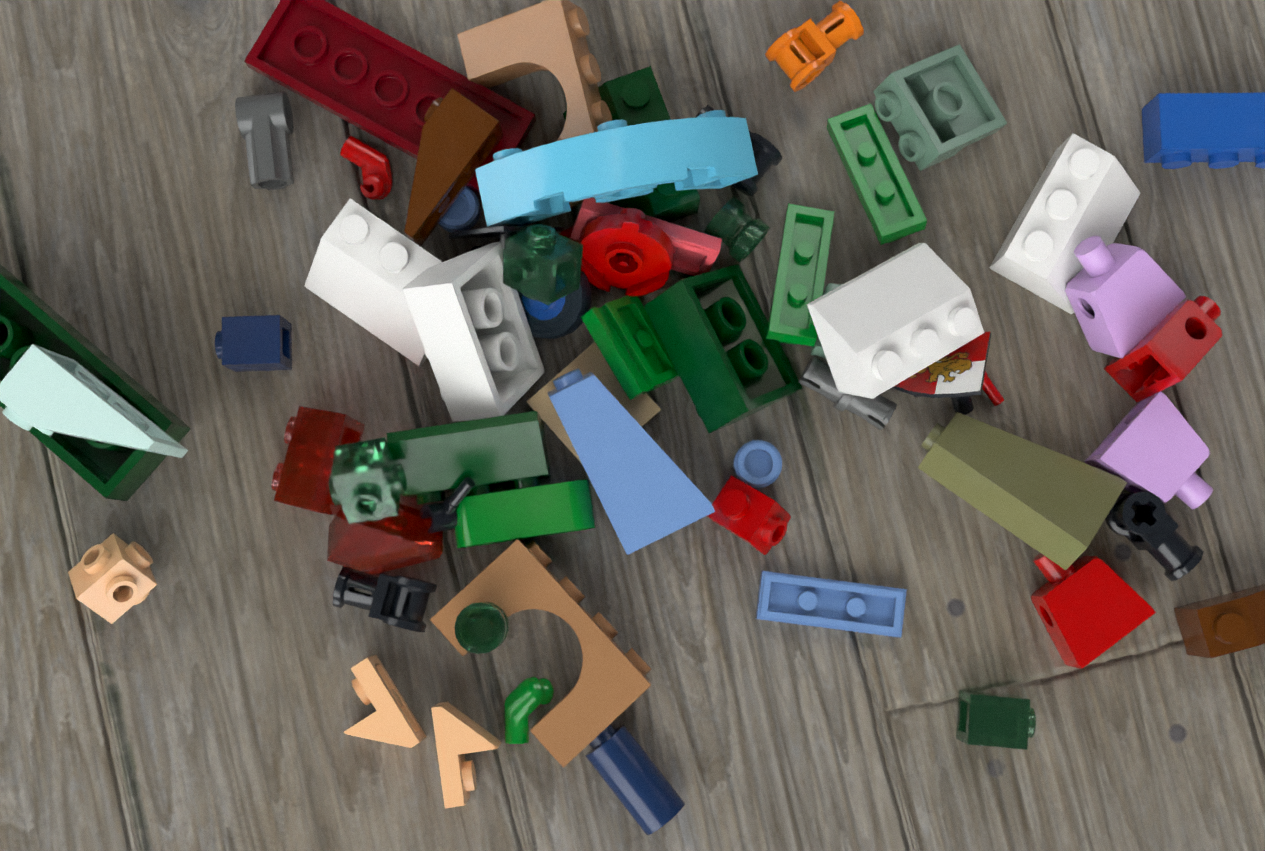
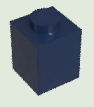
(255, 343)

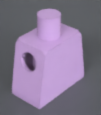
(1119, 295)
(1156, 453)

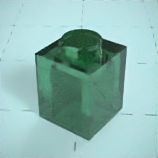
(994, 720)

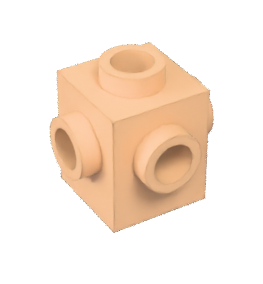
(113, 577)

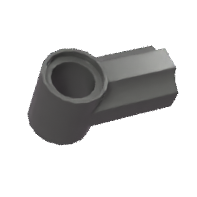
(266, 127)

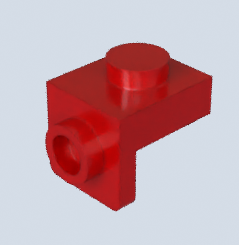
(750, 515)

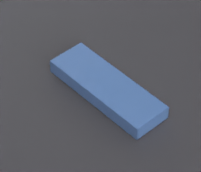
(831, 604)

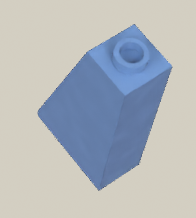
(630, 472)

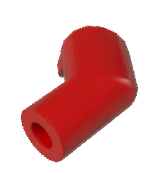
(374, 167)

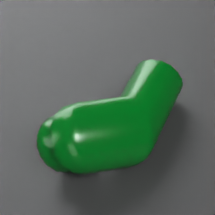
(521, 704)

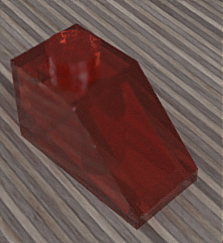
(383, 543)

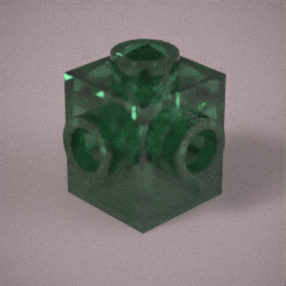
(542, 263)
(366, 481)

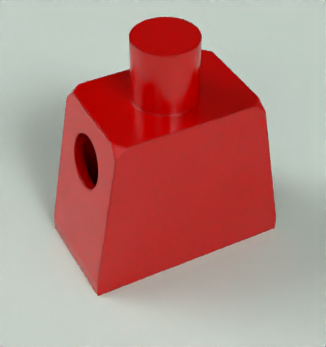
(1169, 349)
(1086, 608)

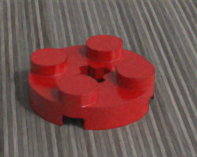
(629, 234)

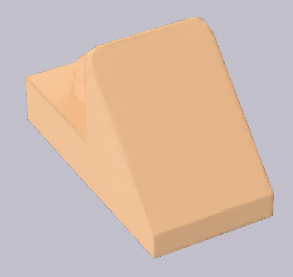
(393, 718)
(454, 738)

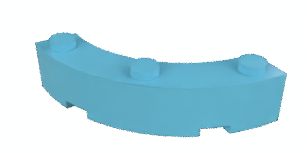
(615, 166)

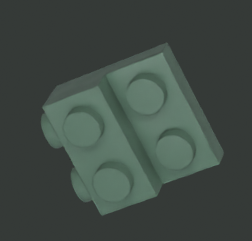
(937, 107)

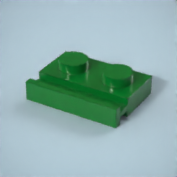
(630, 345)

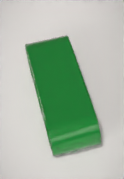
(524, 513)

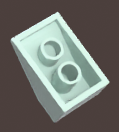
(67, 399)

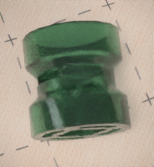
(728, 223)
(475, 630)

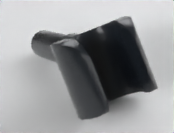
(444, 514)

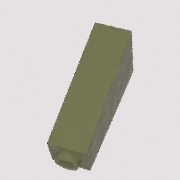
(1022, 485)

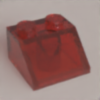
(310, 456)

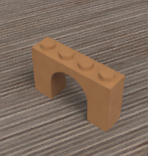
(535, 40)
(608, 675)

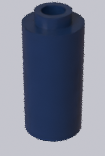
(634, 778)

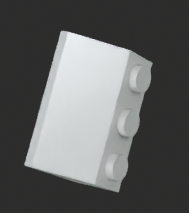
(1076, 198)
(362, 275)
(894, 321)
(474, 334)

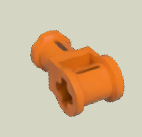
(812, 47)

